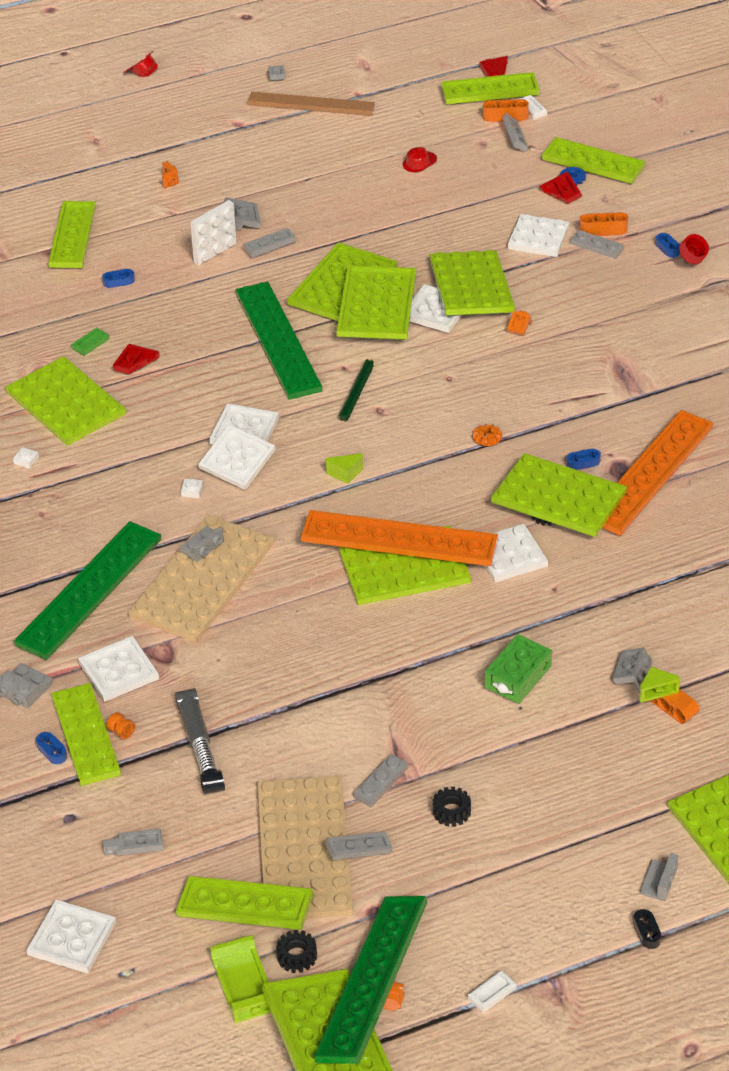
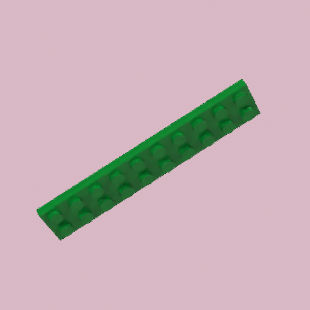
(278, 340)
(87, 590)
(371, 980)

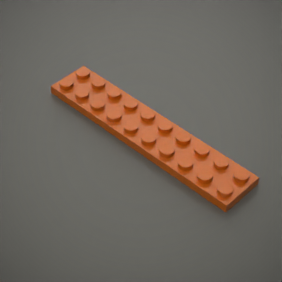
(656, 467)
(400, 538)

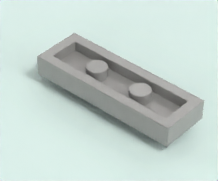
(515, 133)
(269, 242)
(597, 244)
(381, 780)
(358, 845)

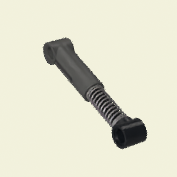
(199, 740)

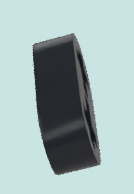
(643, 930)

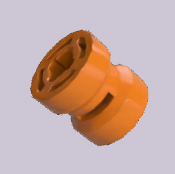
(120, 725)

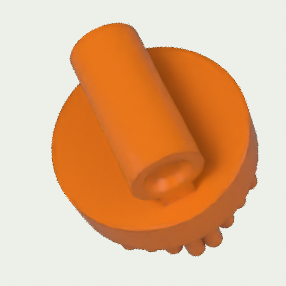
(395, 997)

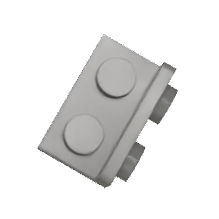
(202, 543)
(632, 667)

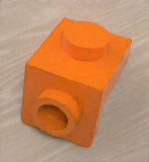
(169, 175)

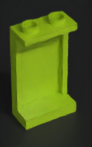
(241, 977)

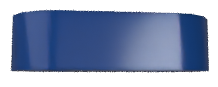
(667, 245)
(118, 278)
(583, 459)
(48, 750)

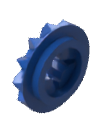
(577, 174)

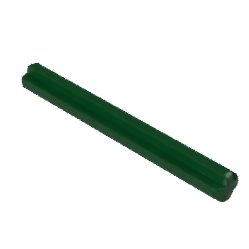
(356, 390)

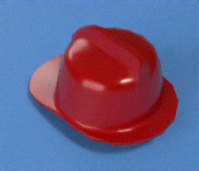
(145, 66)
(418, 159)
(694, 249)

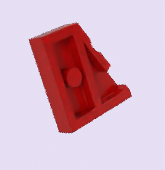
(494, 66)
(562, 188)

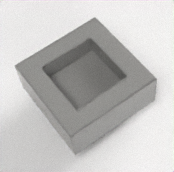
(276, 72)

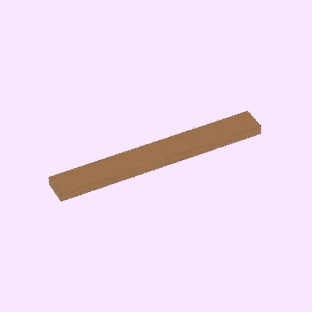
(311, 103)

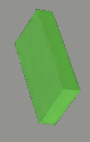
(90, 341)

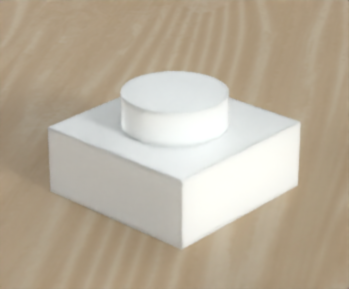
(25, 457)
(192, 488)

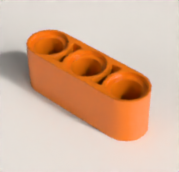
(495, 109)
(604, 223)
(678, 706)

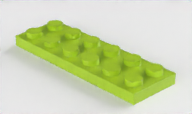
(489, 88)
(593, 160)
(72, 234)
(85, 734)
(245, 902)

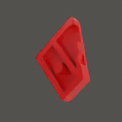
(134, 358)

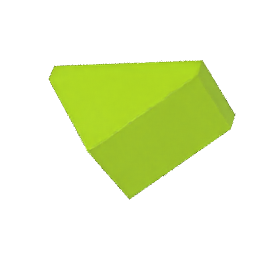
(344, 467)
(658, 684)

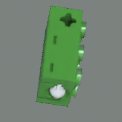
(518, 668)

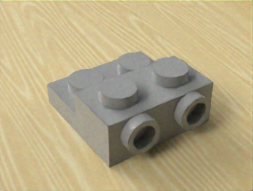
(245, 213)
(23, 685)

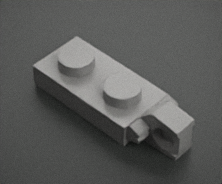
(134, 842)

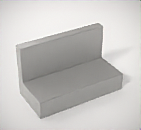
(660, 878)

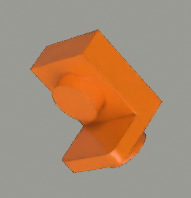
(519, 322)

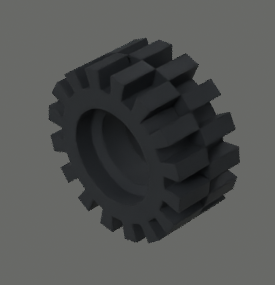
(451, 815)
(296, 941)

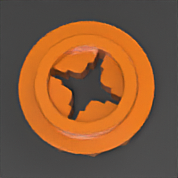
(490, 439)

